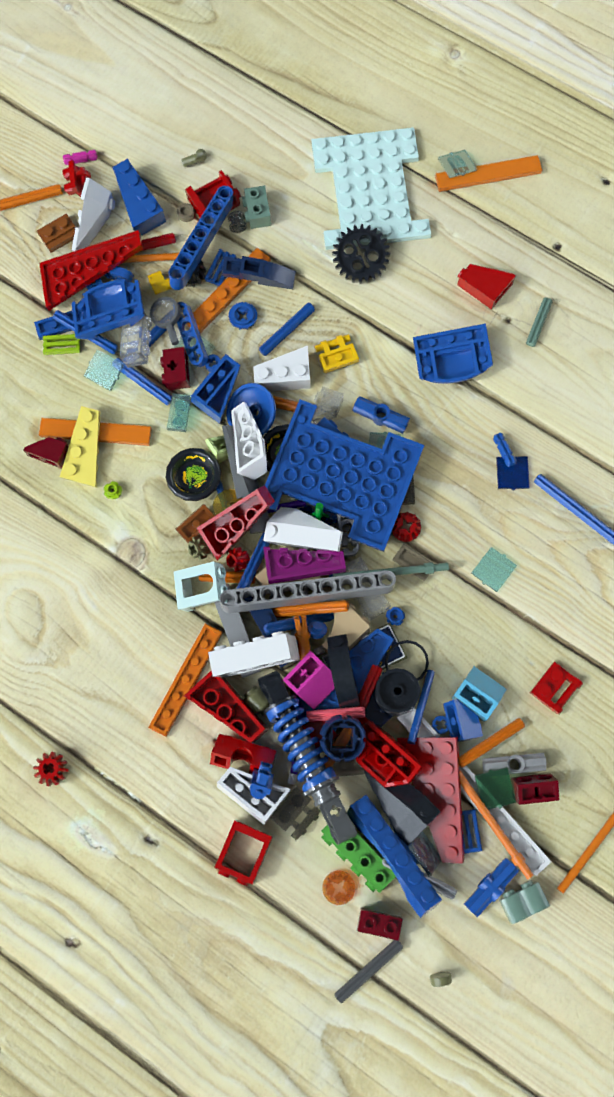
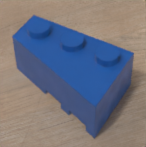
(216, 388)

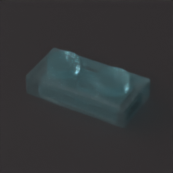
(179, 412)

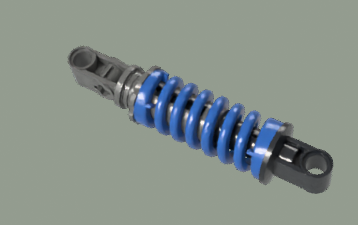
(306, 756)

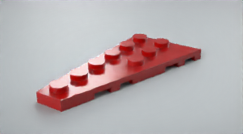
(78, 269)

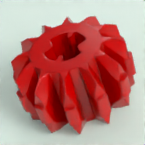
(48, 777)

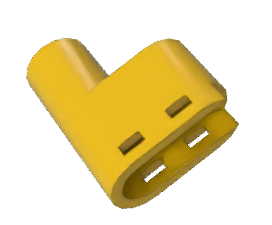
(158, 282)

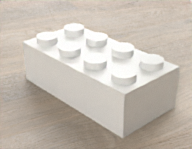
(253, 655)

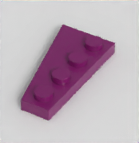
(291, 565)

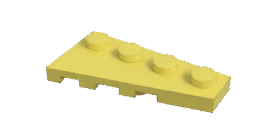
(82, 454)

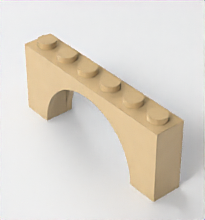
(344, 622)

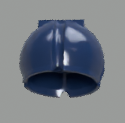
(357, 736)

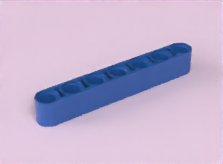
(201, 238)

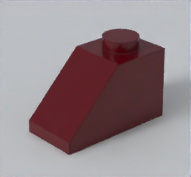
(48, 451)

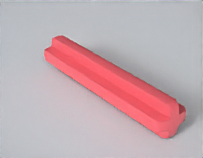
(324, 715)

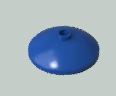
(257, 399)

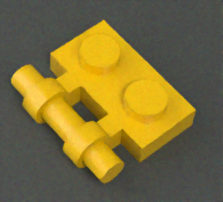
(338, 357)

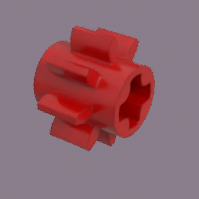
(237, 559)

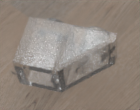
(328, 404)

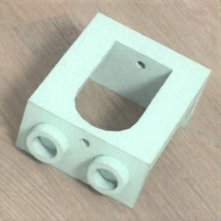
(183, 585)

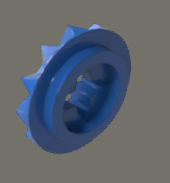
(242, 308)

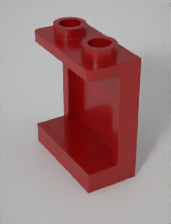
(202, 196)

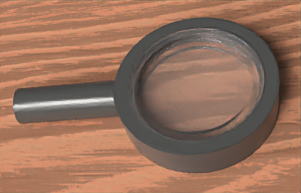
(165, 314)

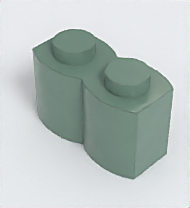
(524, 902)

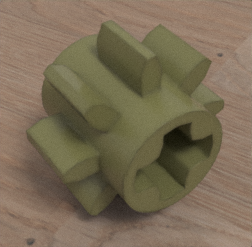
(198, 548)

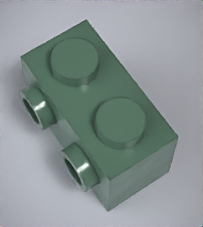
(257, 206)

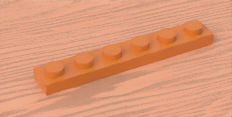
(222, 296)

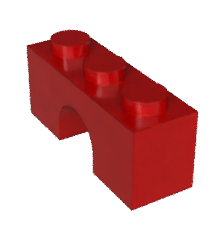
(231, 749)

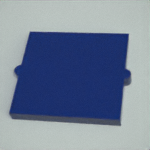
(513, 477)

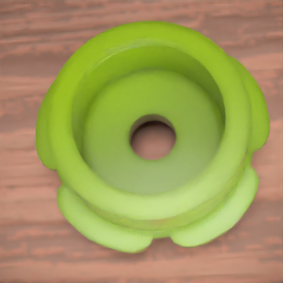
(117, 490)

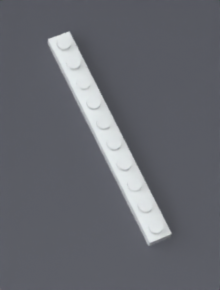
(534, 857)

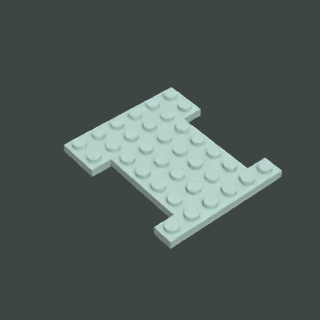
(371, 183)

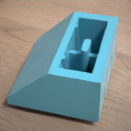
(480, 693)

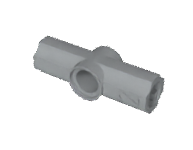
(527, 763)

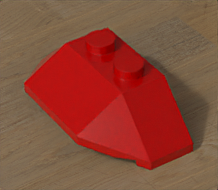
(386, 757)

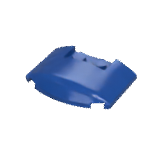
(107, 308)
(453, 354)

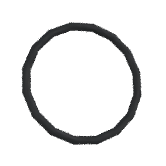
(411, 642)

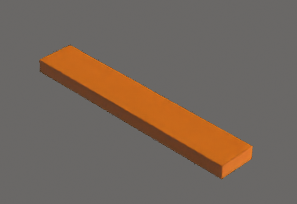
(491, 173)
(108, 431)
(185, 680)

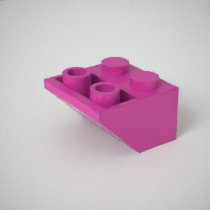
(311, 680)

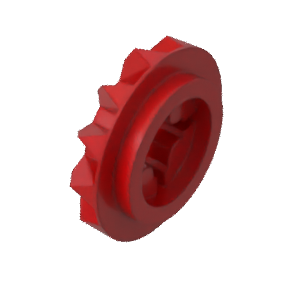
(414, 529)

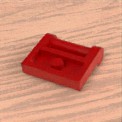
(549, 685)

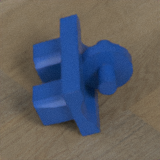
(261, 781)

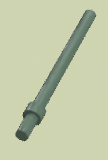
(427, 568)

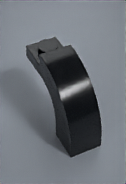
(342, 671)

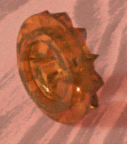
(328, 888)

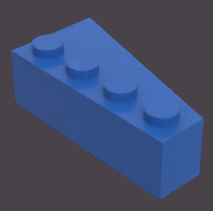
(140, 203)

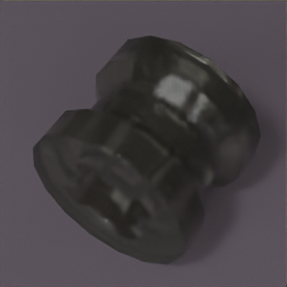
(237, 221)

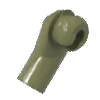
(200, 156)

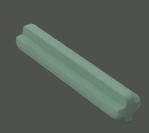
(539, 322)

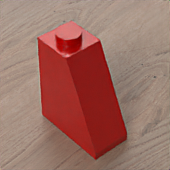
(485, 283)

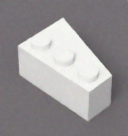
(237, 787)

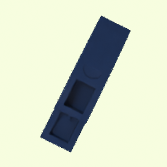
(259, 270)

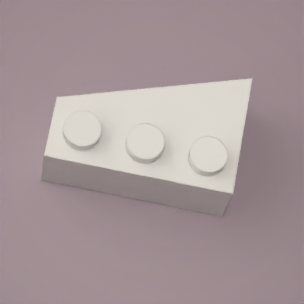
(285, 371)

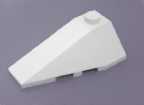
(248, 443)
(301, 530)

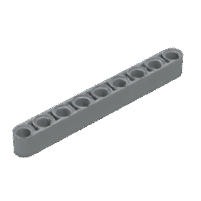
(315, 585)

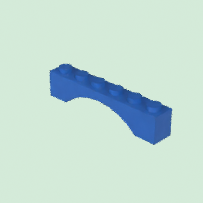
(412, 880)

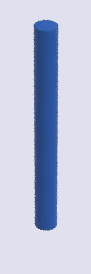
(421, 707)

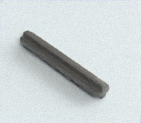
(368, 971)

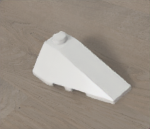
(95, 212)

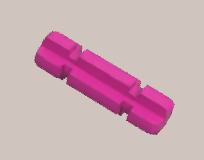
(80, 157)

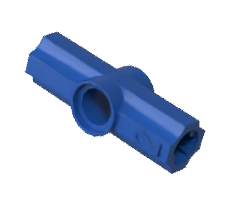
(370, 410)
(491, 887)

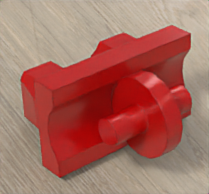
(77, 178)

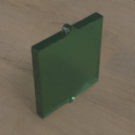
(495, 788)

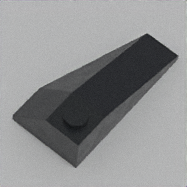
(405, 807)

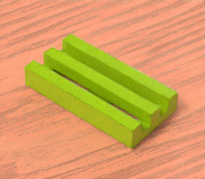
(65, 340)

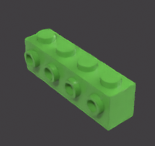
(363, 860)

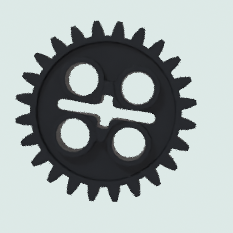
(375, 246)

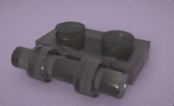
(291, 809)

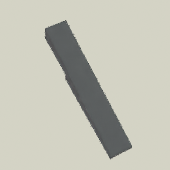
(242, 484)

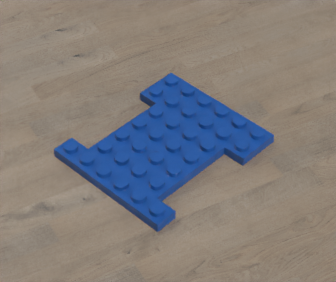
(344, 475)

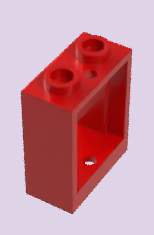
(254, 833)

